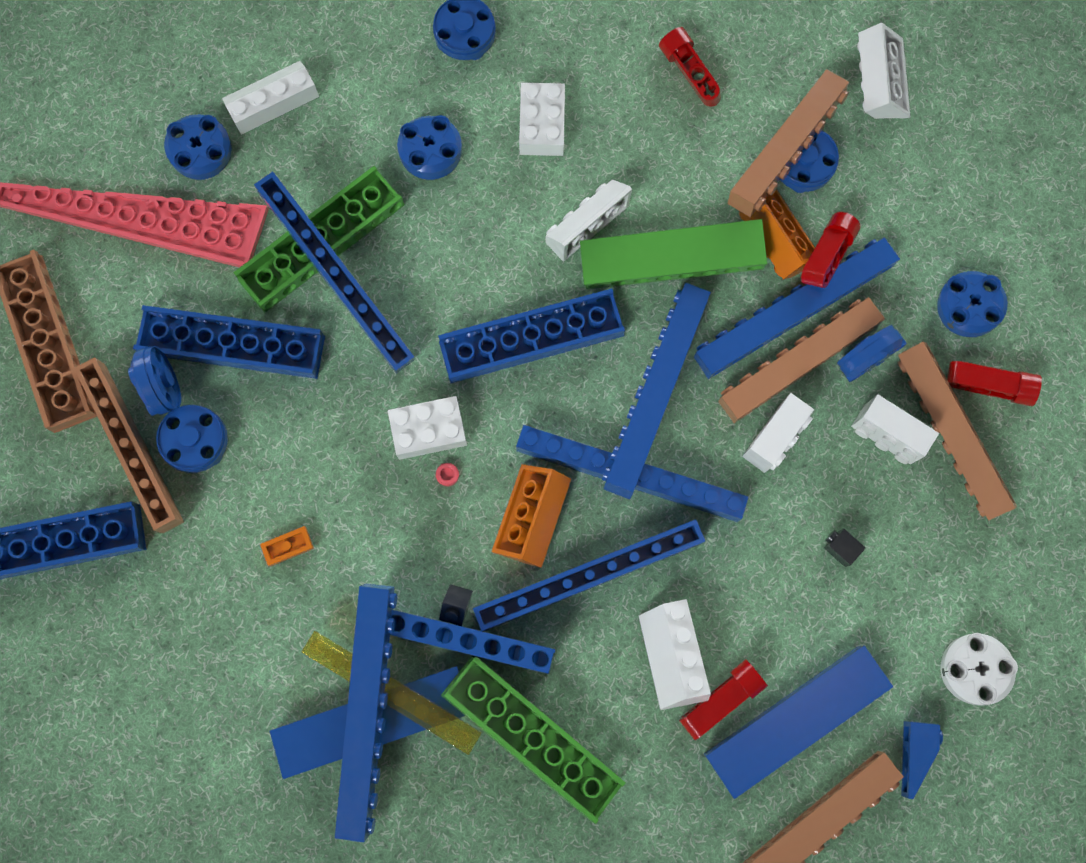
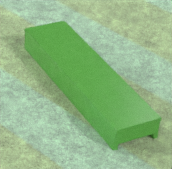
(340, 221)
(673, 254)
(533, 739)

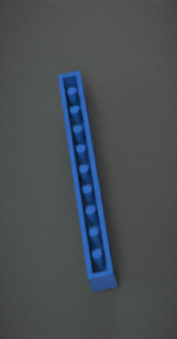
(334, 272)
(794, 309)
(656, 392)
(651, 480)
(588, 575)
(365, 711)

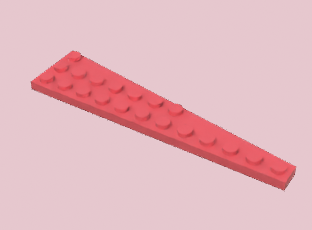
(195, 227)

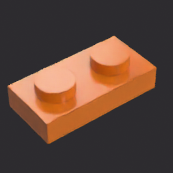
(287, 546)

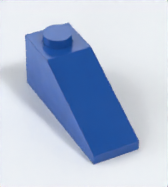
(920, 749)

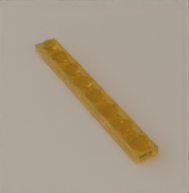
(399, 696)

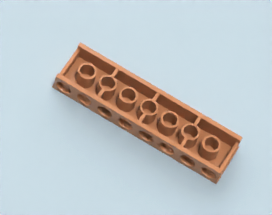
(44, 342)

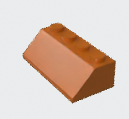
(784, 238)
(531, 515)

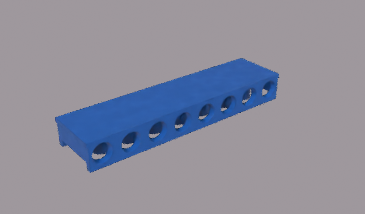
(531, 335)
(232, 341)
(71, 539)
(472, 642)
(798, 720)
(321, 737)

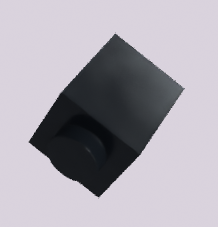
(844, 547)
(455, 605)

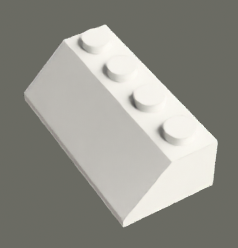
(883, 73)
(270, 97)
(589, 218)
(674, 655)

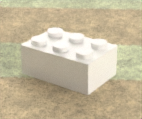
(542, 119)
(427, 427)
(894, 430)
(779, 434)

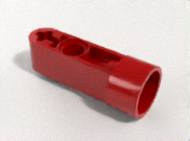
(678, 48)
(830, 250)
(1018, 387)
(723, 700)

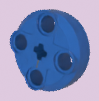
(464, 29)
(198, 146)
(429, 147)
(811, 165)
(972, 303)
(871, 352)
(155, 380)
(192, 438)

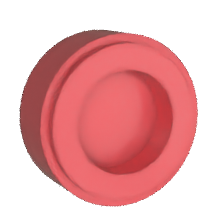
(447, 474)

